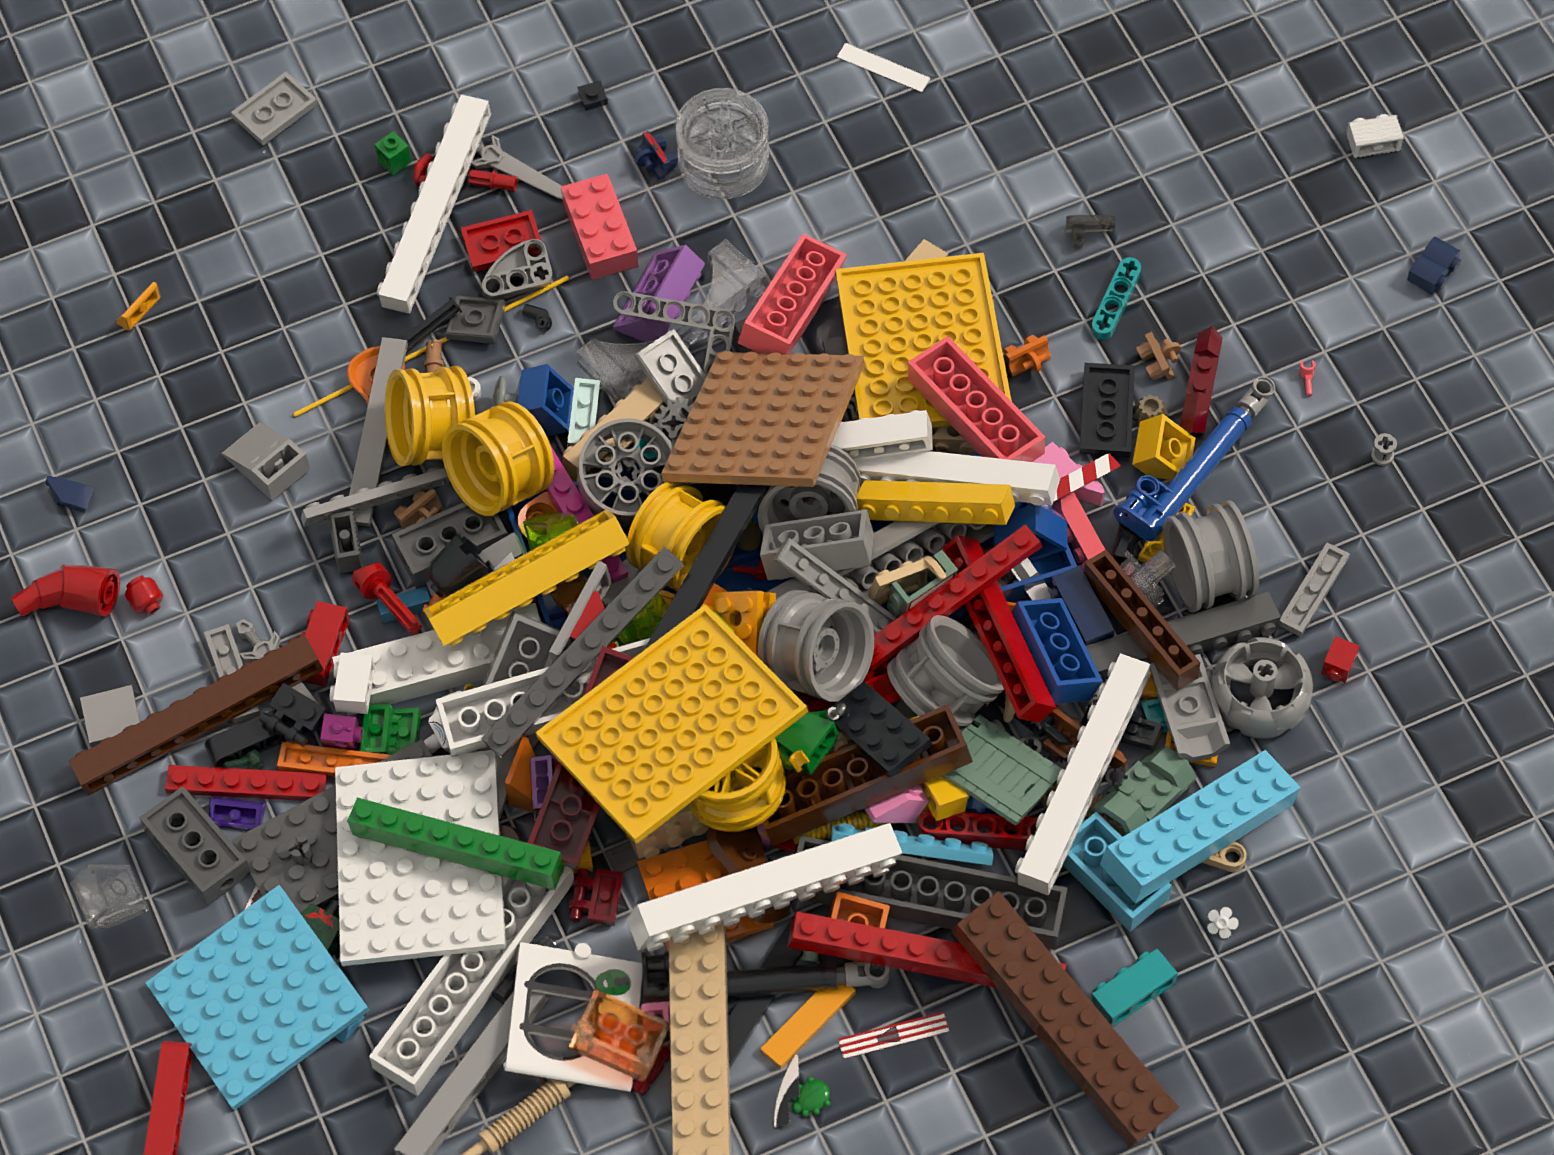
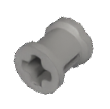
(1387, 449)

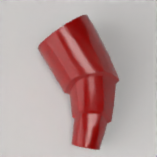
(72, 587)

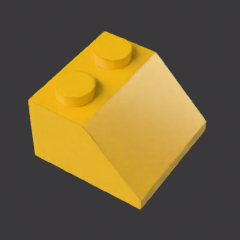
(1162, 447)

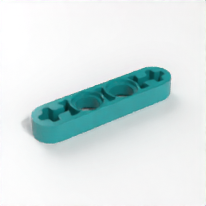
(1116, 298)

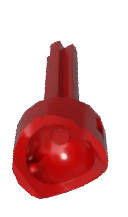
(374, 583)

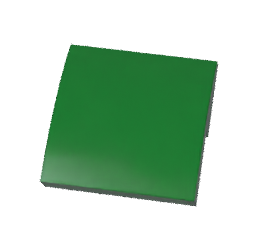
(389, 729)

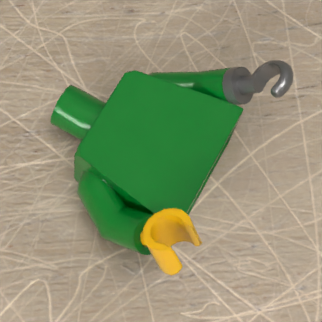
(809, 739)

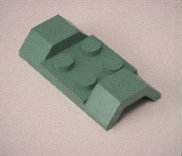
(1148, 790)

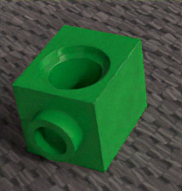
(393, 153)

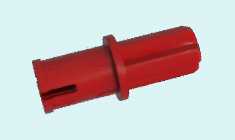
(493, 180)

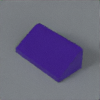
(236, 812)

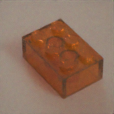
(619, 1035)

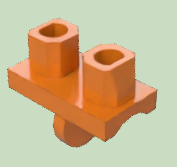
(1027, 356)

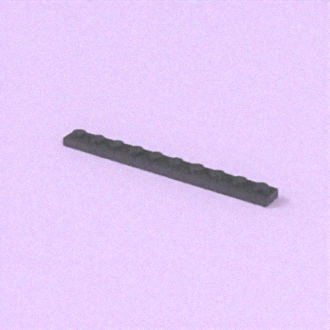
(582, 652)

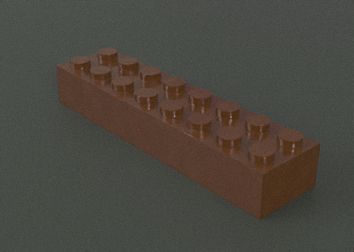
(851, 781)

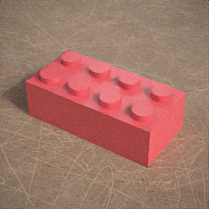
(599, 226)

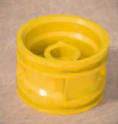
(422, 409)
(498, 458)
(675, 520)
(743, 795)

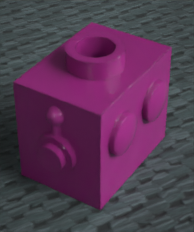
(341, 732)

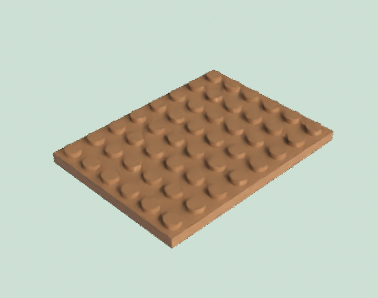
(764, 419)

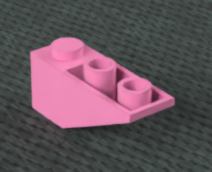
(1091, 492)

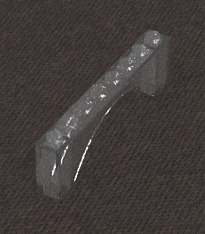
(732, 287)

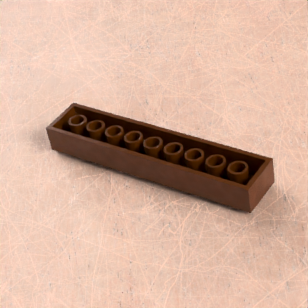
(1064, 1019)

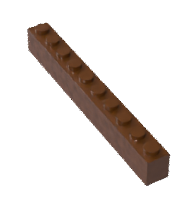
(195, 715)

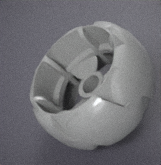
(1273, 669)

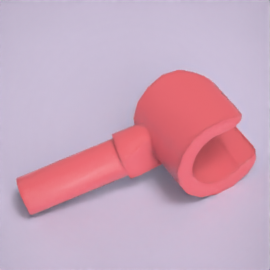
(1307, 374)

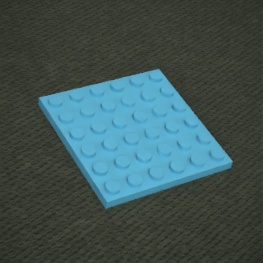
(257, 997)

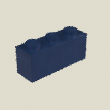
(1082, 605)

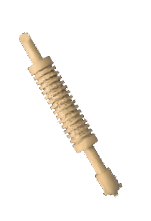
(522, 1116)

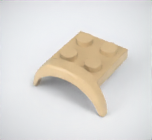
(908, 575)

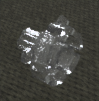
(1149, 575)

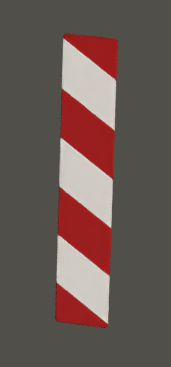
(1086, 475)

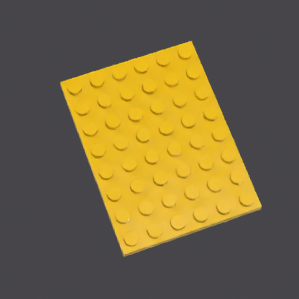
(908, 307)
(671, 723)

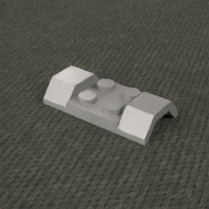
(1192, 716)

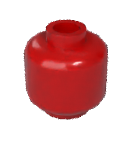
(144, 595)

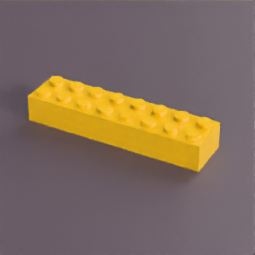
(526, 577)

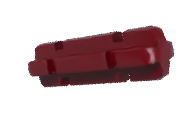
(662, 1057)

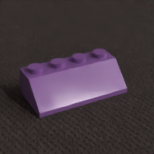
(668, 277)

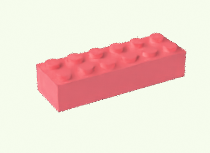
(792, 297)
(974, 404)

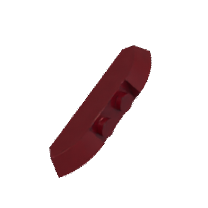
(1201, 381)

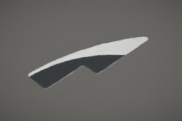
(788, 1090)

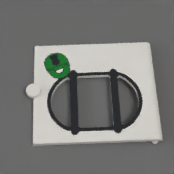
(609, 975)

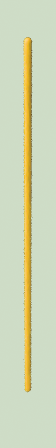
(423, 350)

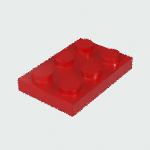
(492, 238)

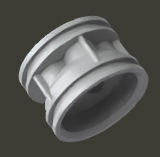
(945, 668)

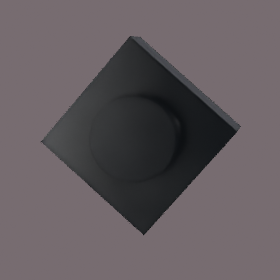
(592, 95)

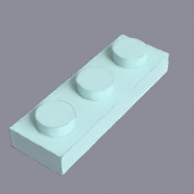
(583, 408)

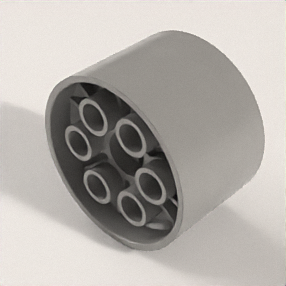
(621, 429)

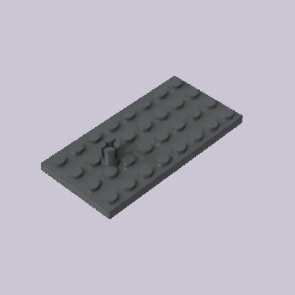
(301, 846)

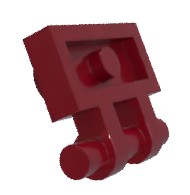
(604, 899)

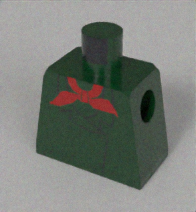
(325, 924)

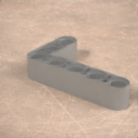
(684, 319)

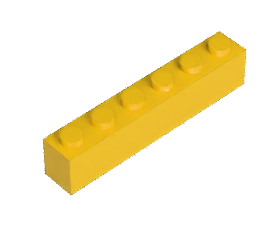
(936, 502)

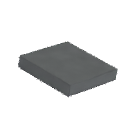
(478, 320)

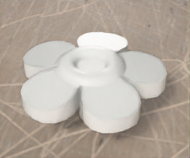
(1222, 922)

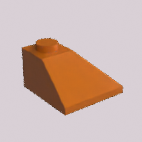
(519, 779)

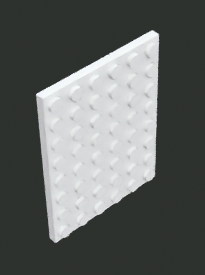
(408, 902)

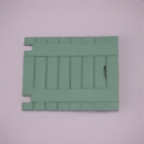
(1003, 771)

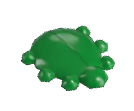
(811, 1097)

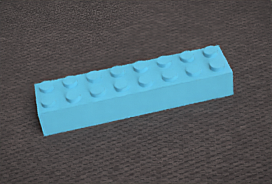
(1199, 826)

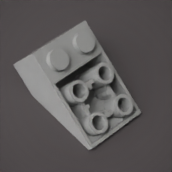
(268, 459)

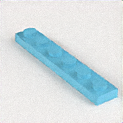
(927, 845)

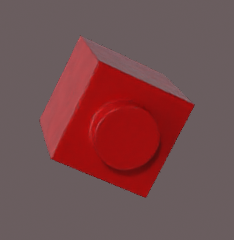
(1340, 660)

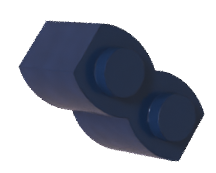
(1434, 265)

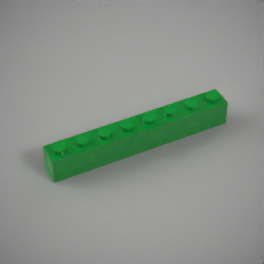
(456, 843)

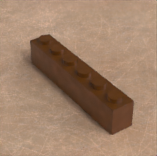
(1142, 620)

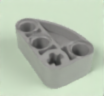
(518, 263)

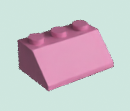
(899, 808)

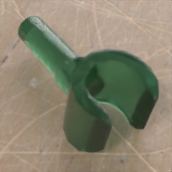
(253, 758)

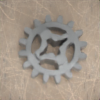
(673, 415)

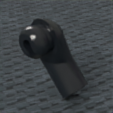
(540, 315)

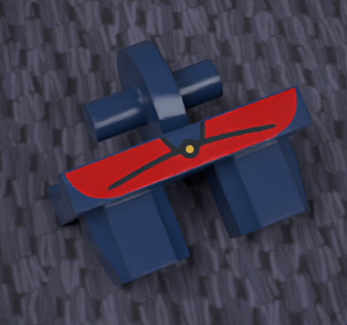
(651, 155)

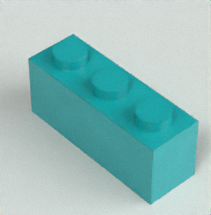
(1134, 987)

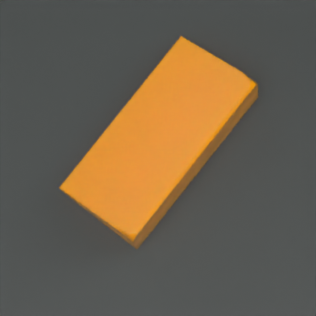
(139, 307)

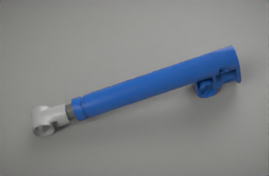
(1149, 509)

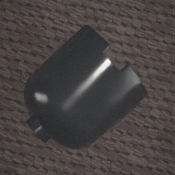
(457, 566)

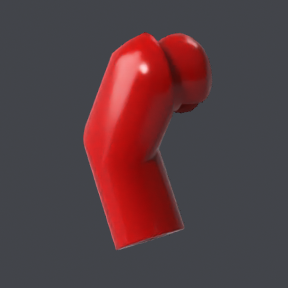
(420, 168)

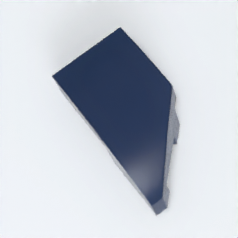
(70, 493)

